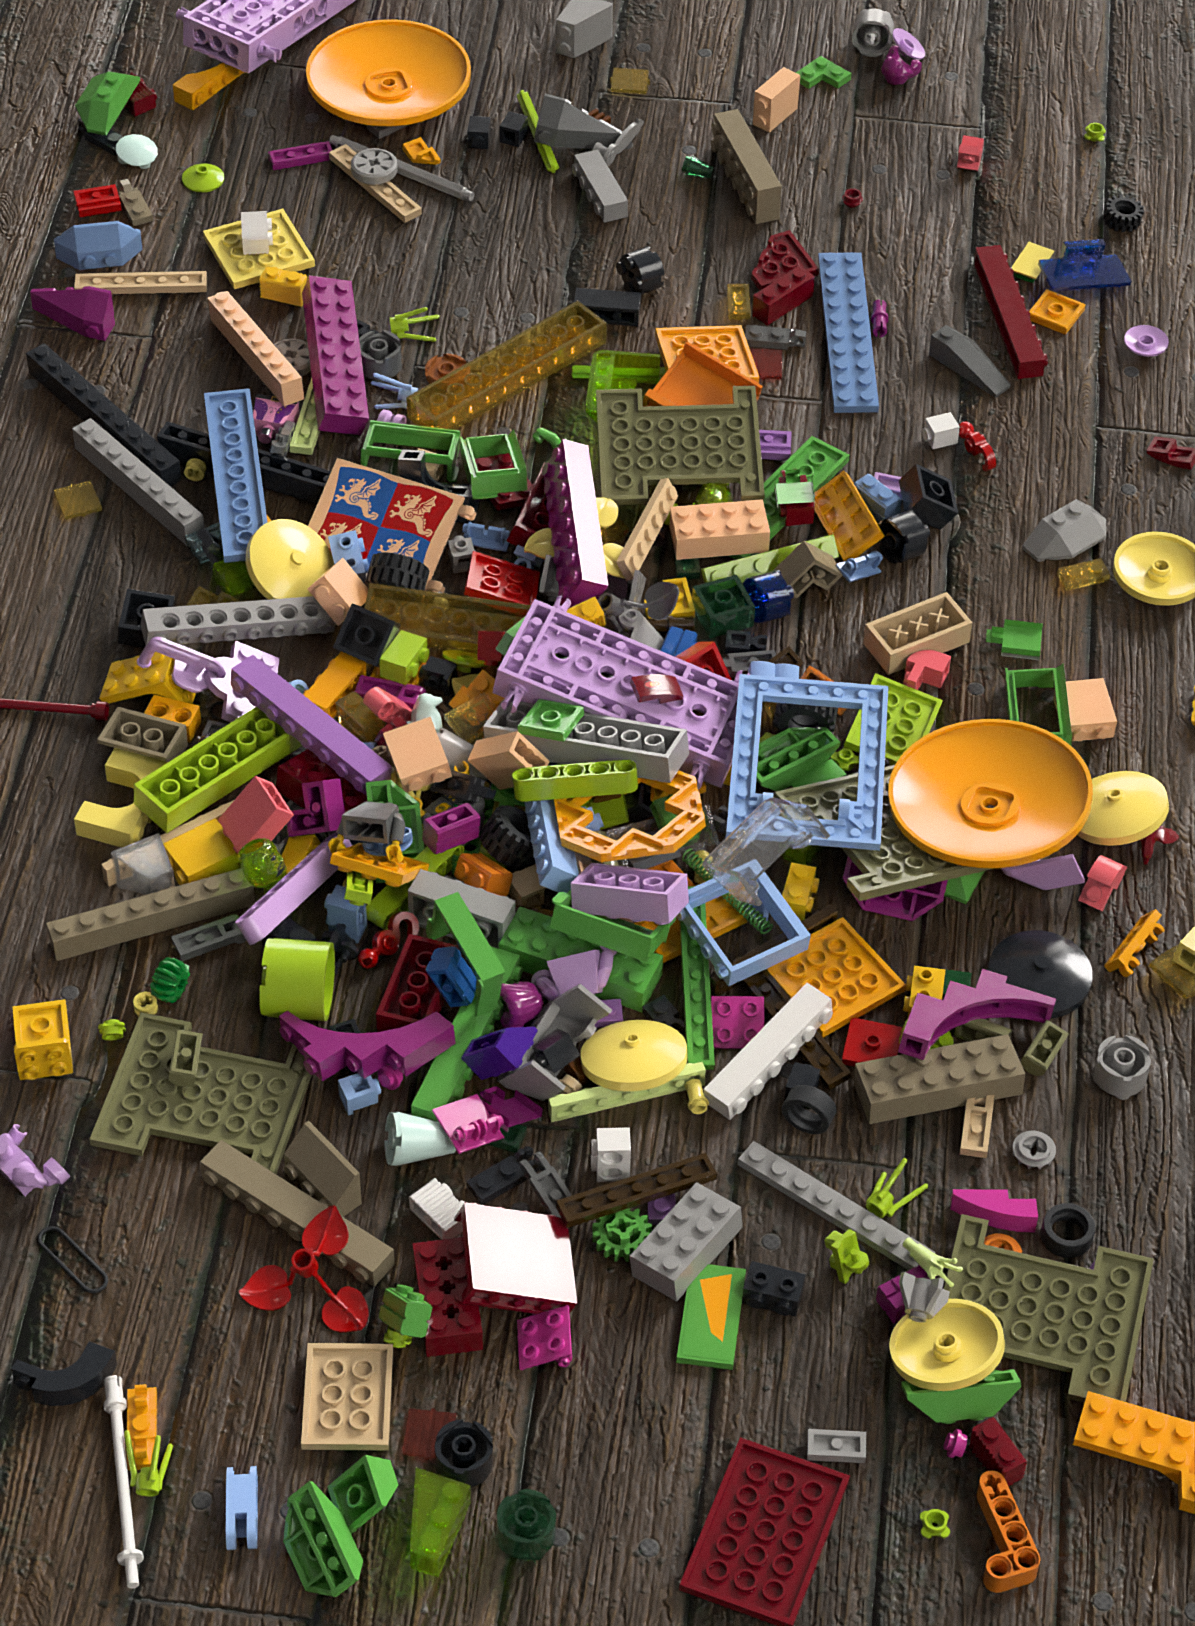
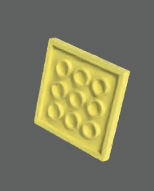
(243, 270)

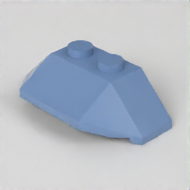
(98, 245)

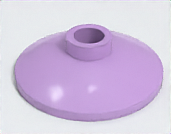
(908, 44)
(1146, 340)

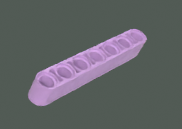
(288, 893)

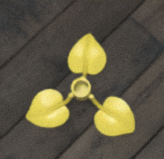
(540, 542)

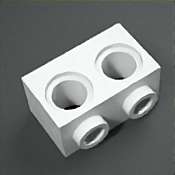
(611, 1154)

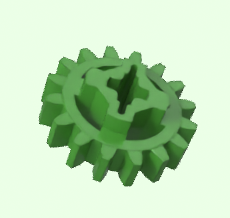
(620, 1233)

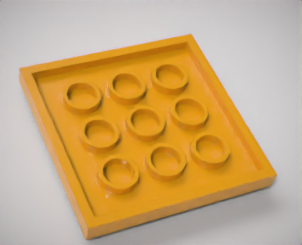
(723, 342)
(842, 969)

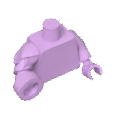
(585, 968)
(21, 1170)

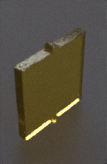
(630, 80)
(77, 500)

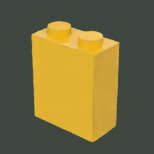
(201, 853)

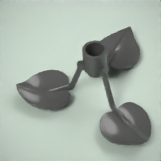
(659, 597)

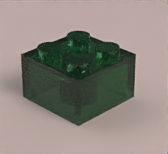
(723, 606)

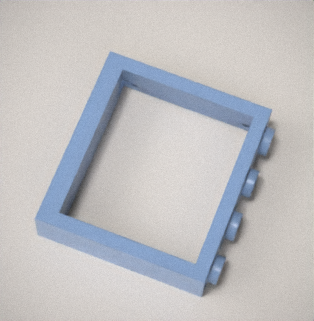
(776, 906)

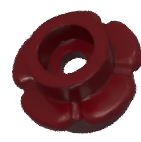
(852, 198)

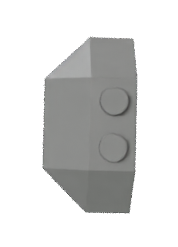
(1066, 533)

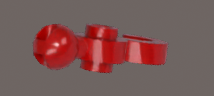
(977, 445)
(387, 941)

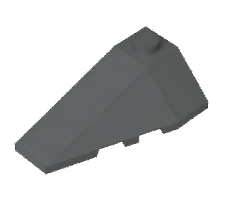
(570, 127)
(967, 360)

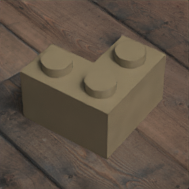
(808, 566)

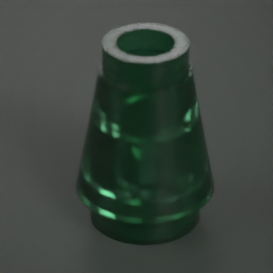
(695, 167)

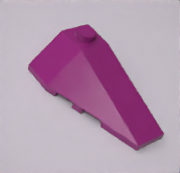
(82, 310)

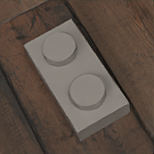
(836, 1446)

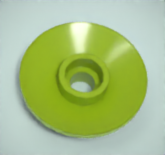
(203, 177)
(464, 660)

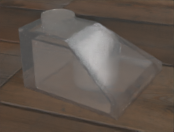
(143, 866)

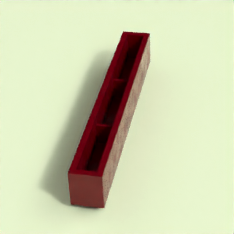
(1010, 312)

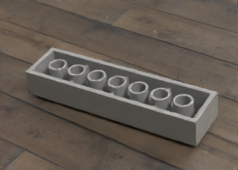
(597, 738)

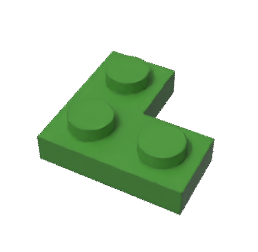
(824, 70)

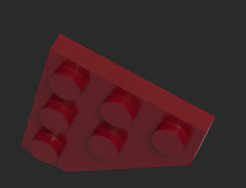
(781, 257)

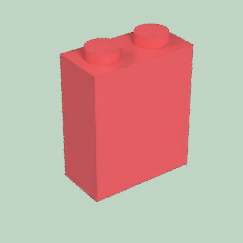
(255, 814)

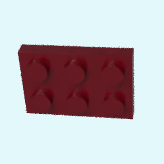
(508, 499)

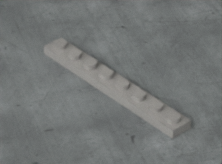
(827, 1203)

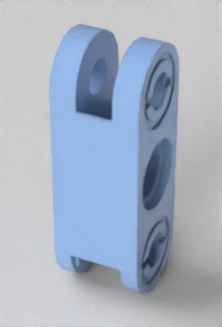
(241, 1508)

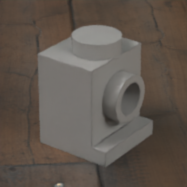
(460, 549)

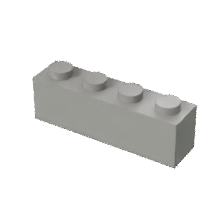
(600, 186)

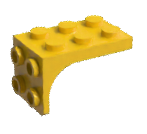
(129, 680)
(42, 1040)

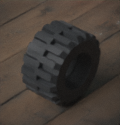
(397, 571)
(809, 716)
(508, 837)

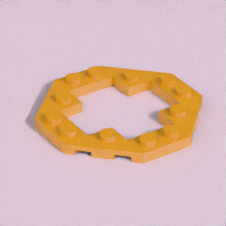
(635, 843)

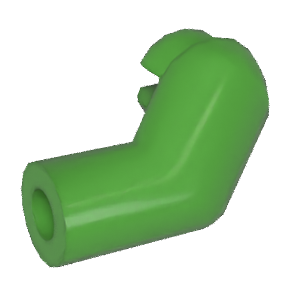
(549, 436)

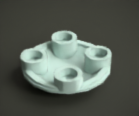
(136, 151)

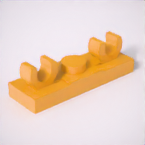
(1134, 943)
(142, 1423)

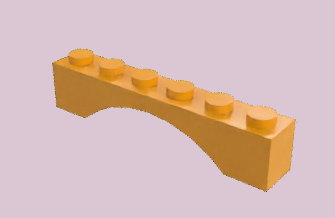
(198, 87)

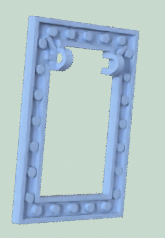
(858, 821)

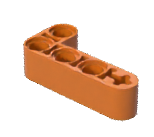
(1003, 1528)

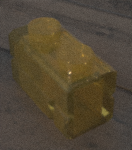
(358, 717)

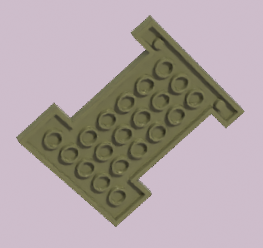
(677, 443)
(898, 863)
(233, 1099)
(1056, 1310)

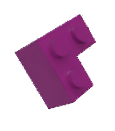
(322, 809)

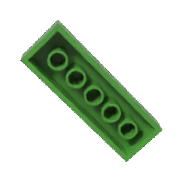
(538, 943)

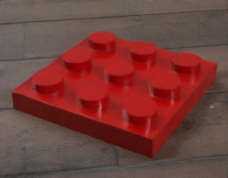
(500, 580)

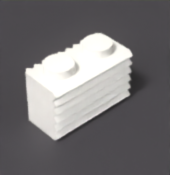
(255, 232)
(437, 1209)

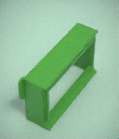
(413, 436)
(491, 482)
(1043, 679)
(454, 917)
(606, 932)

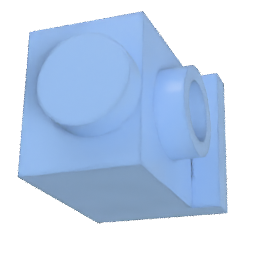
(358, 1092)

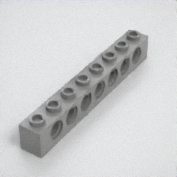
(236, 620)

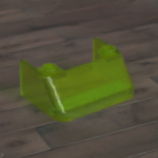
(619, 371)

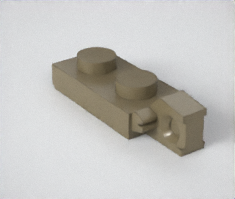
(134, 204)

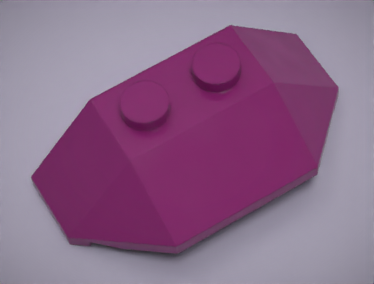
(903, 904)

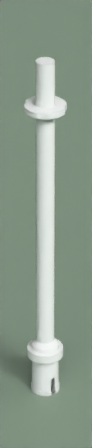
(115, 1405)

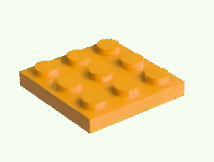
(372, 867)

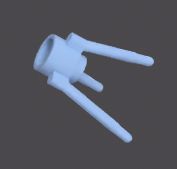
(404, 391)

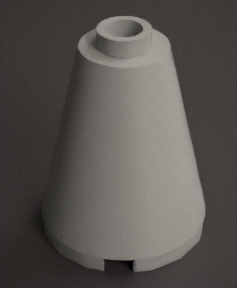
(456, 751)

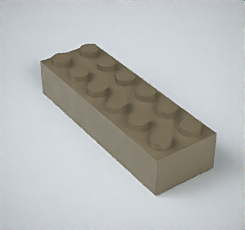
(746, 166)
(943, 1080)

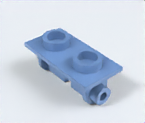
(493, 538)
(860, 567)

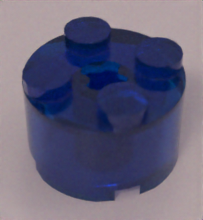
(769, 595)

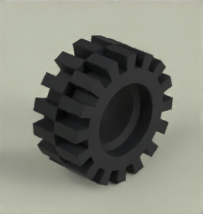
(1132, 215)

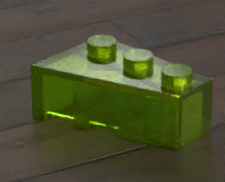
(436, 1519)

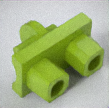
(846, 1254)

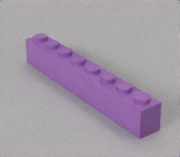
(308, 724)

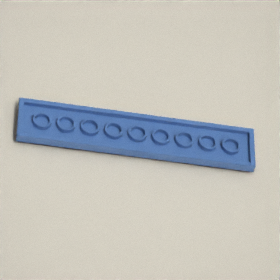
(848, 333)
(235, 469)

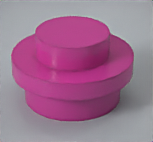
(389, 1077)
(955, 1443)

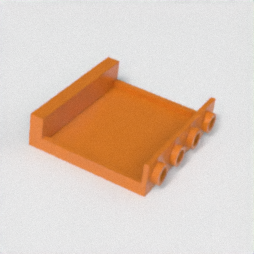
(697, 380)

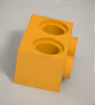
(176, 711)

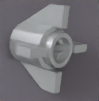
(922, 1296)

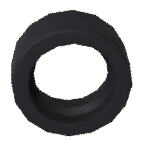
(813, 1099)
(1071, 1213)

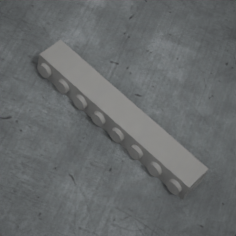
(137, 480)

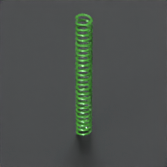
(731, 896)

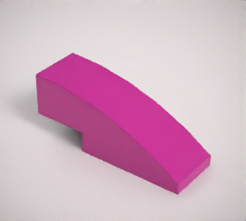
(995, 1206)

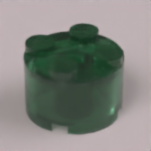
(526, 1525)

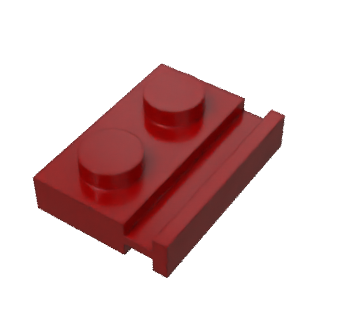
(97, 200)

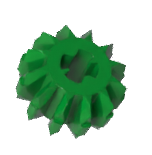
(169, 980)

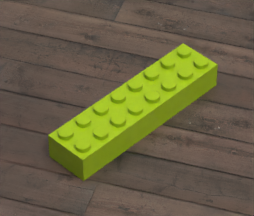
(212, 769)

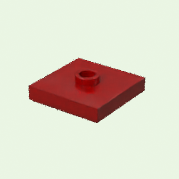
(870, 1041)

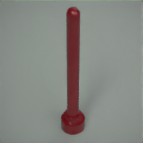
(97, 710)

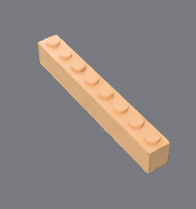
(256, 348)

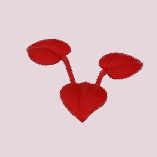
(324, 1234)

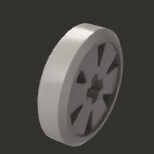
(374, 166)
(296, 353)

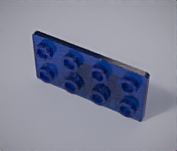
(1084, 267)

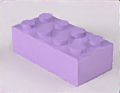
(630, 893)

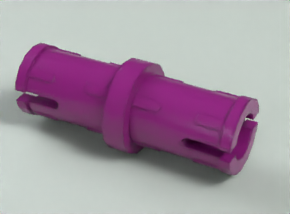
(879, 318)

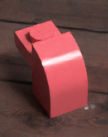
(970, 153)
(926, 667)
(1102, 879)

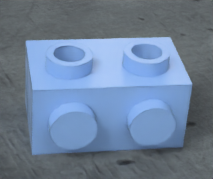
(349, 547)

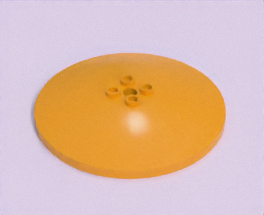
(356, 64)
(959, 770)

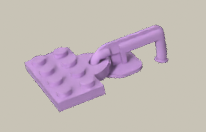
(201, 672)

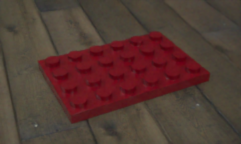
(764, 1533)

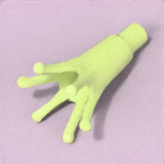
(929, 1261)

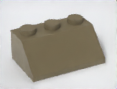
(144, 735)
(322, 1170)

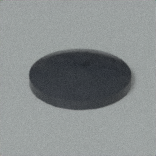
(1045, 965)

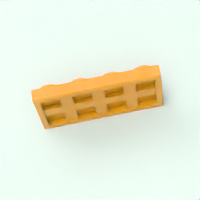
(846, 516)
(720, 919)

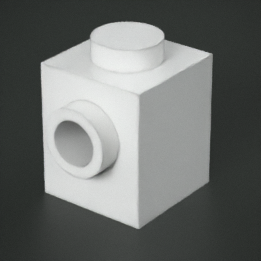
(941, 430)

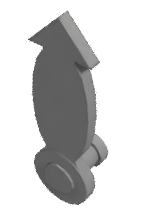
(621, 143)

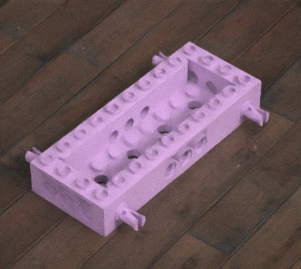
(252, 30)
(534, 673)

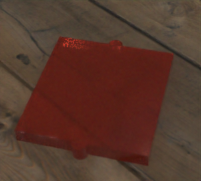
(768, 363)
(423, 1430)

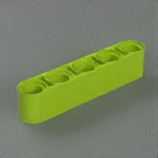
(575, 780)
(395, 899)

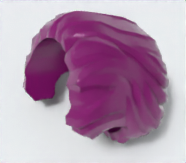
(896, 70)
(523, 1003)

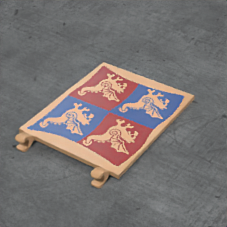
(388, 514)

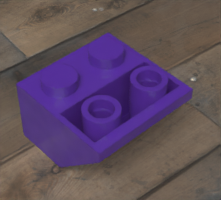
(499, 1051)

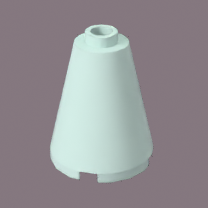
(414, 1139)

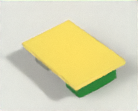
(1026, 265)

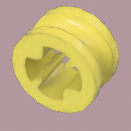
(195, 469)
(143, 998)

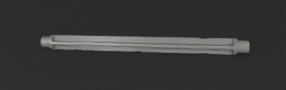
(413, 172)

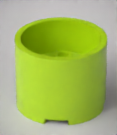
(297, 978)

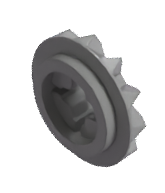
(1045, 1149)

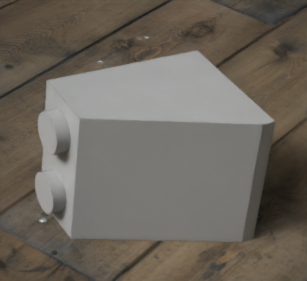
(583, 26)

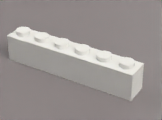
(769, 1051)

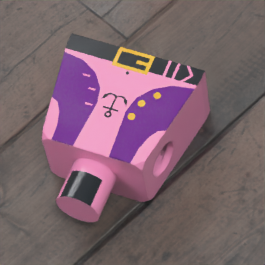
(271, 415)

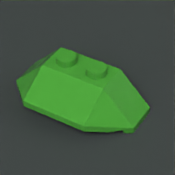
(104, 100)
(792, 754)
(388, 791)
(971, 1402)
(320, 1543)

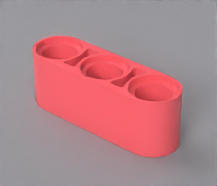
(386, 705)

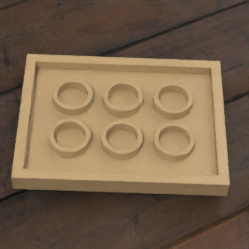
(347, 1396)

